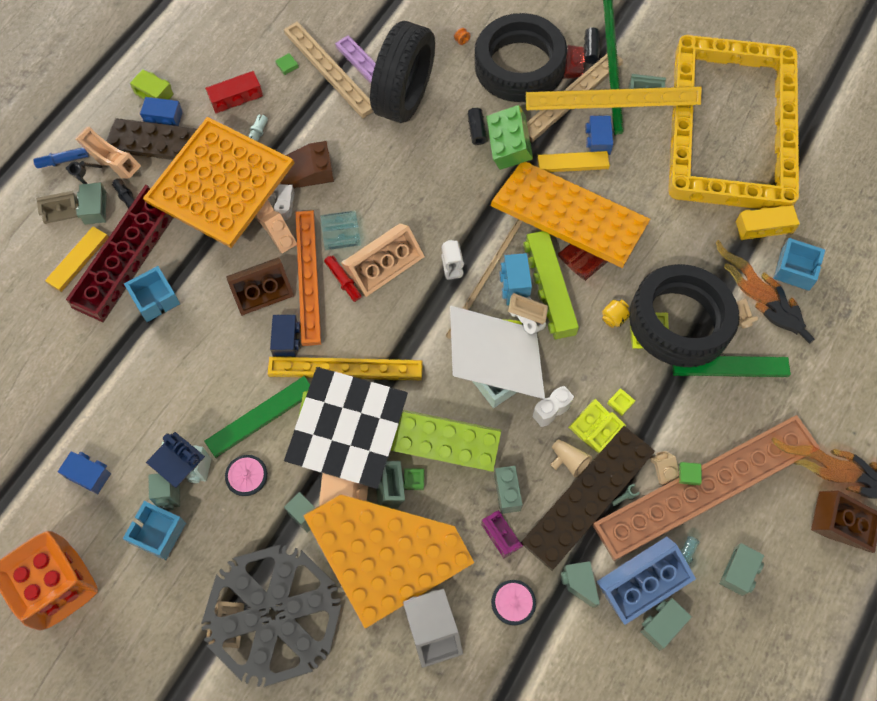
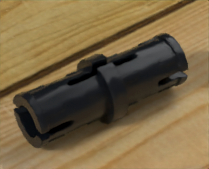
(124, 193)

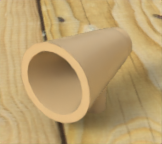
(573, 458)

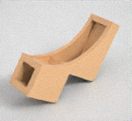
(106, 154)
(276, 227)

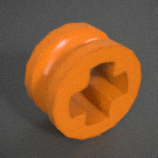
(462, 36)

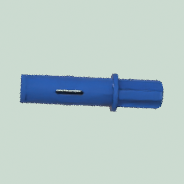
(61, 157)

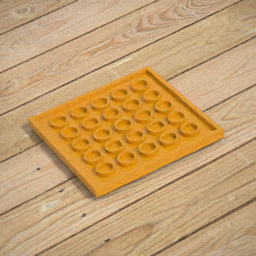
(219, 181)

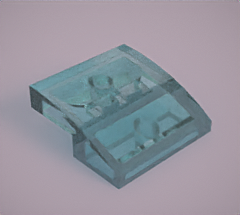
(340, 230)

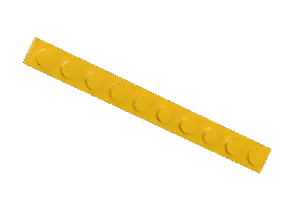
(613, 98)

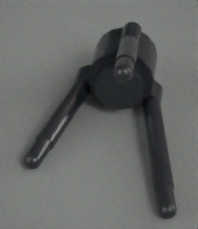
(78, 169)

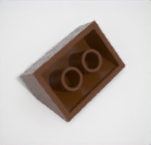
(260, 286)

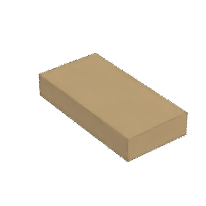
(528, 308)

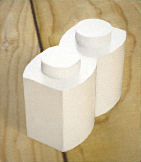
(452, 259)
(550, 407)

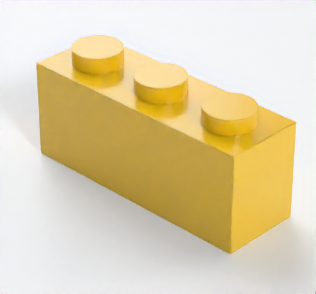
(767, 222)

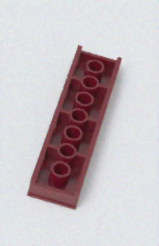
(119, 259)

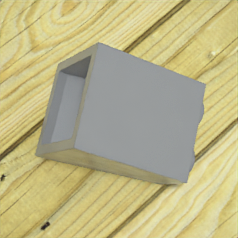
(433, 628)

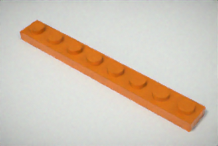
(308, 279)

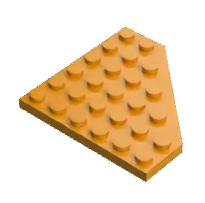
(384, 553)

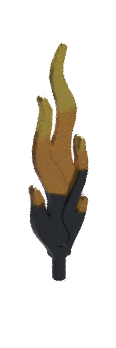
(773, 296)
(837, 470)

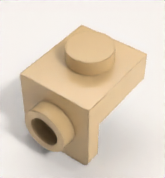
(745, 314)
(665, 466)

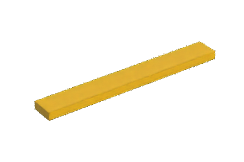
(360, 368)

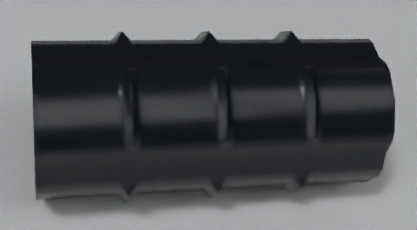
(591, 45)
(477, 126)

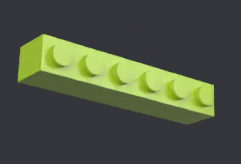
(551, 285)

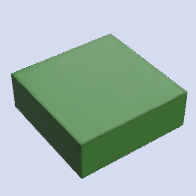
(286, 64)
(689, 473)
(413, 479)

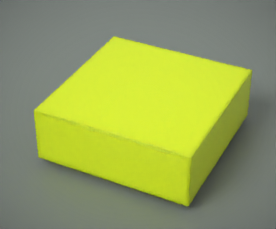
(621, 402)

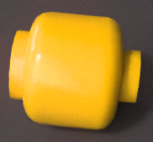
(616, 313)

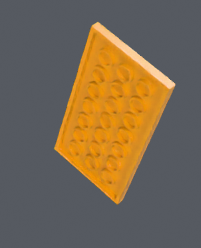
(571, 213)

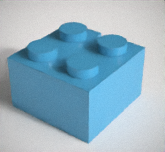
(799, 264)
(515, 276)
(152, 293)
(159, 530)

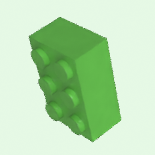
(509, 137)

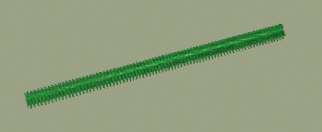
(612, 62)

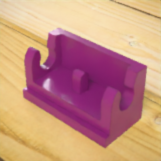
(501, 534)

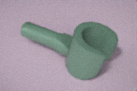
(627, 495)

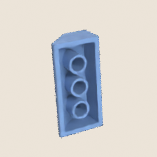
(646, 580)

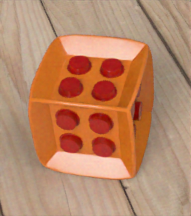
(45, 581)

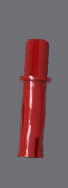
(346, 283)

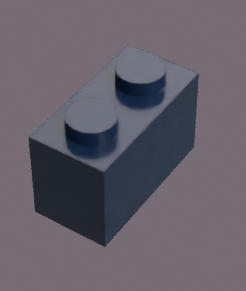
(284, 336)

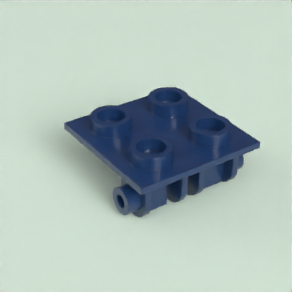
(175, 459)

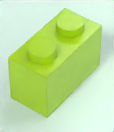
(149, 85)

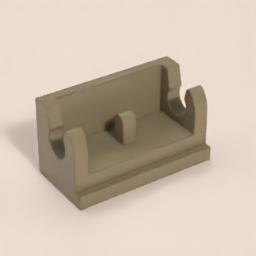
(57, 207)

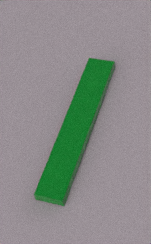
(739, 367)
(257, 417)

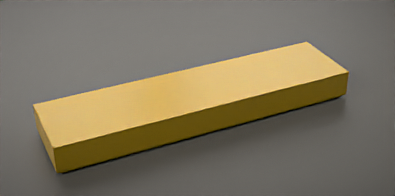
(574, 161)
(76, 259)

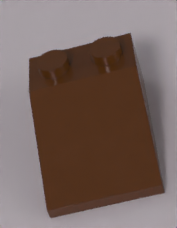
(310, 166)
(845, 520)

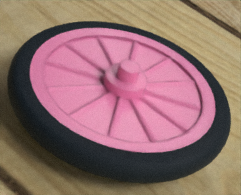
(246, 475)
(513, 602)

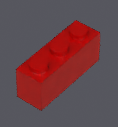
(234, 92)

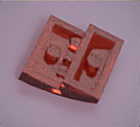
(574, 62)
(581, 261)

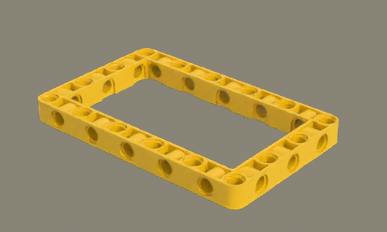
(729, 192)

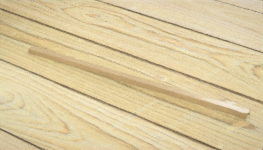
(491, 267)

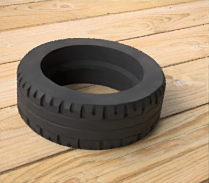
(520, 29)
(402, 71)
(703, 288)

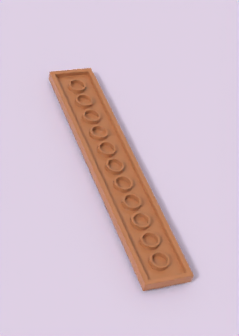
(720, 480)

